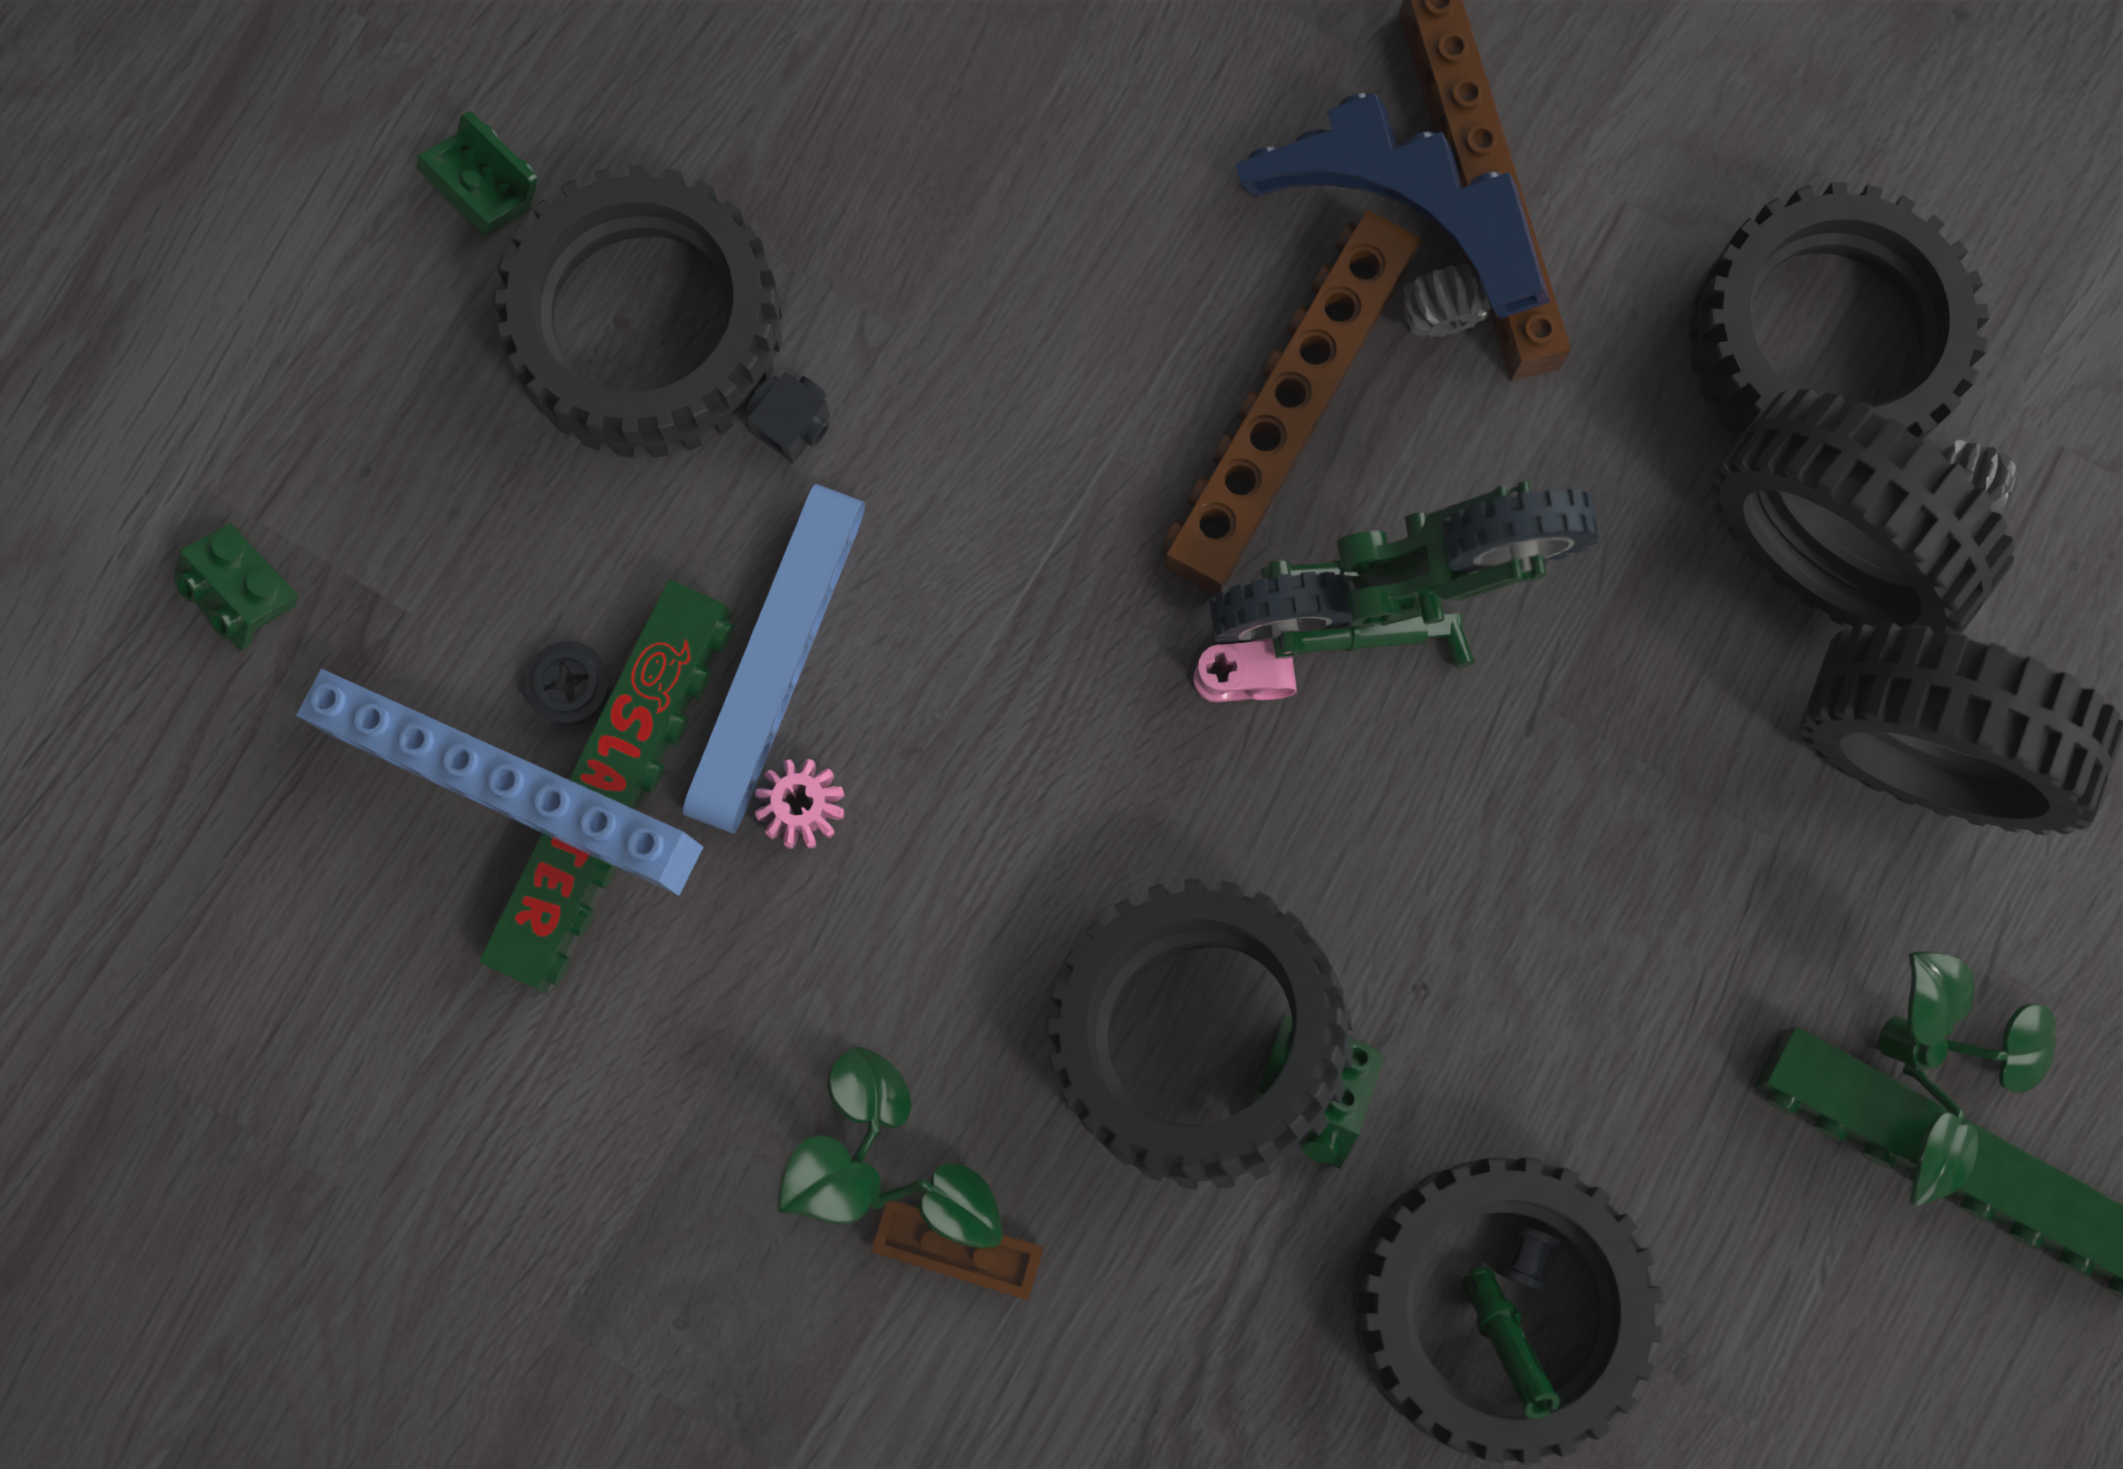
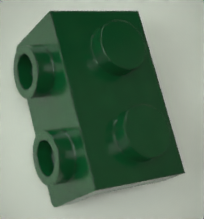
(480, 175)
(232, 585)

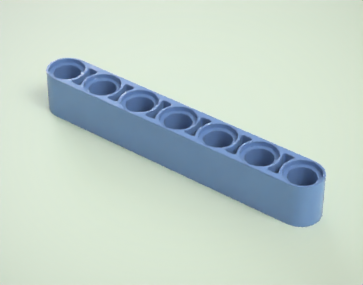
(774, 659)

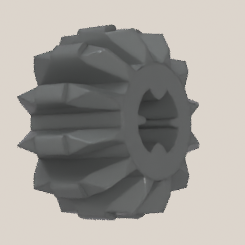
(1445, 302)
(1985, 466)

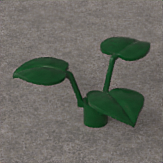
(1938, 998)
(838, 1189)

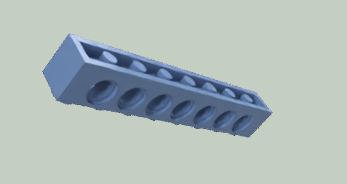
(501, 782)

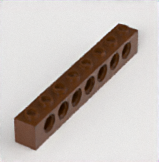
(1467, 115)
(1387, 253)

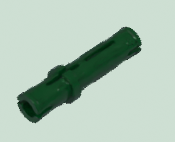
(1500, 1324)

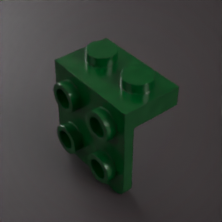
(1344, 1117)

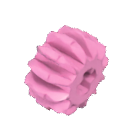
(782, 814)

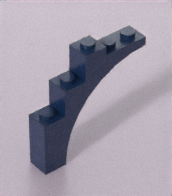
(1423, 175)

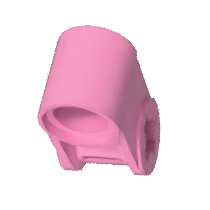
(1250, 671)

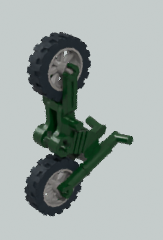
(1402, 582)

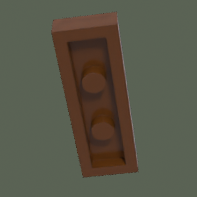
(909, 1239)

